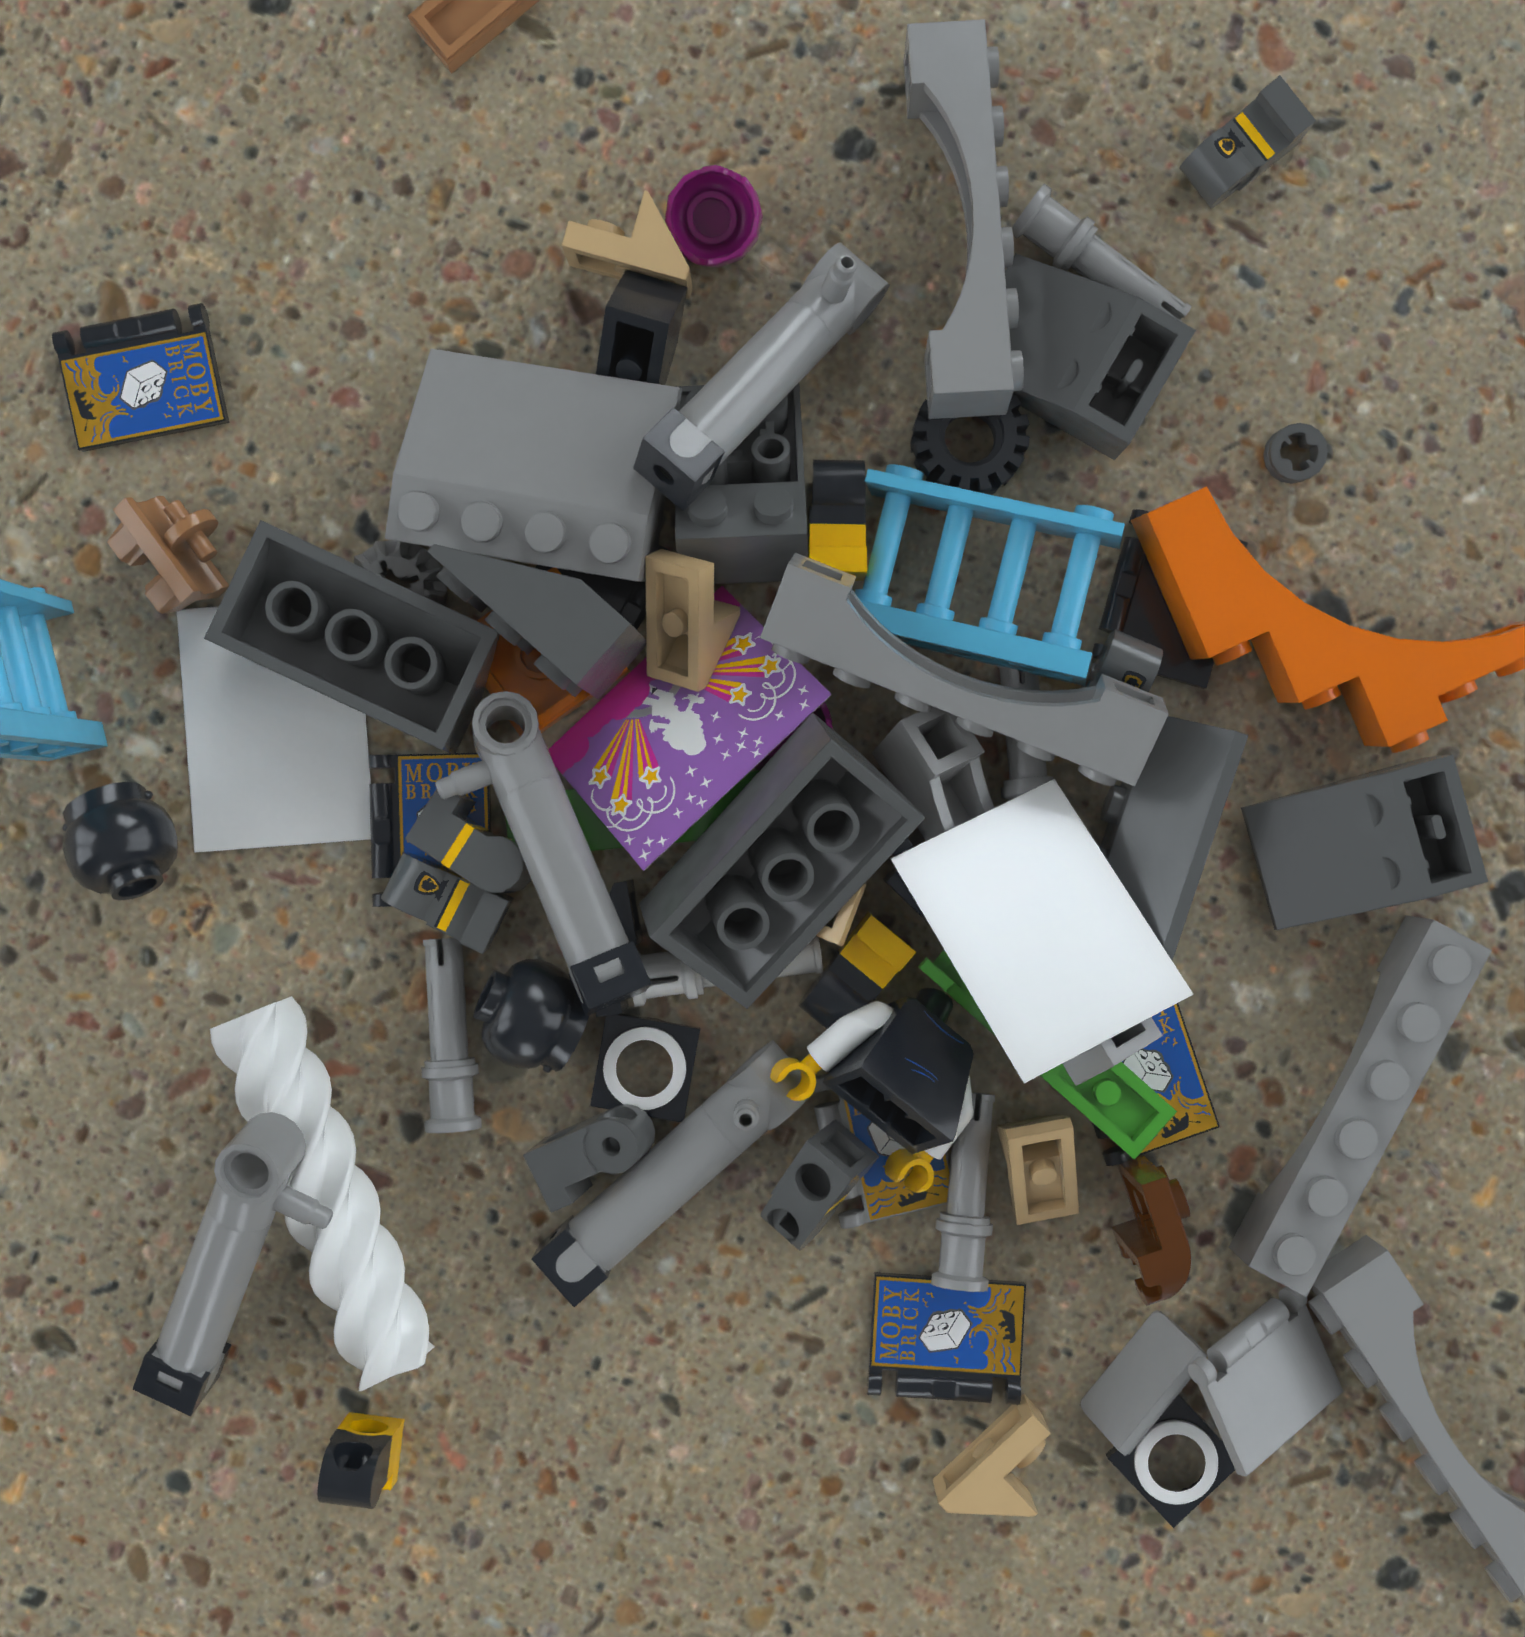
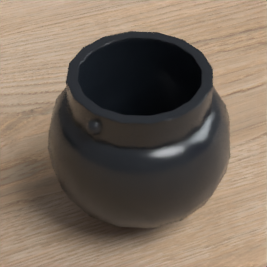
(118, 840)
(531, 1016)

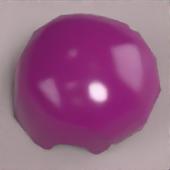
(714, 216)

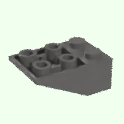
(1090, 353)
(756, 503)
(572, 627)
(1365, 843)

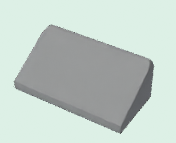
(1141, 1382)

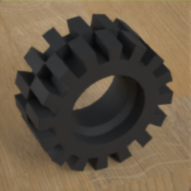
(980, 476)

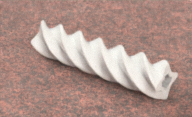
(355, 1258)

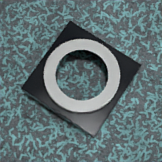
(677, 1039)
(1181, 1420)

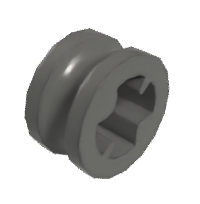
(1308, 438)

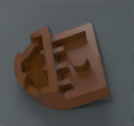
(1156, 1235)

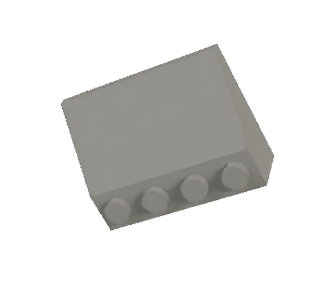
(530, 465)

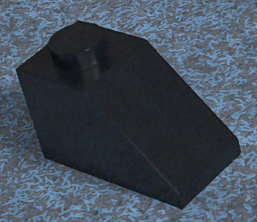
(641, 328)

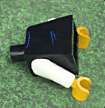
(899, 1072)

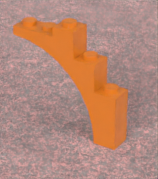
(1227, 598)

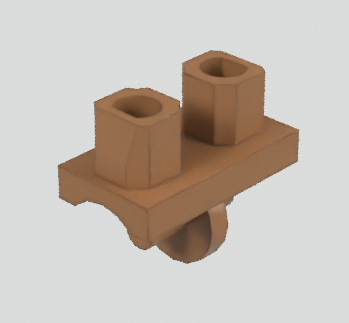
(174, 545)

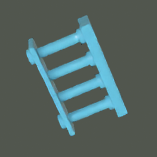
(995, 637)
(32, 697)

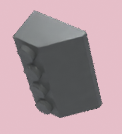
(355, 637)
(1168, 821)
(778, 862)

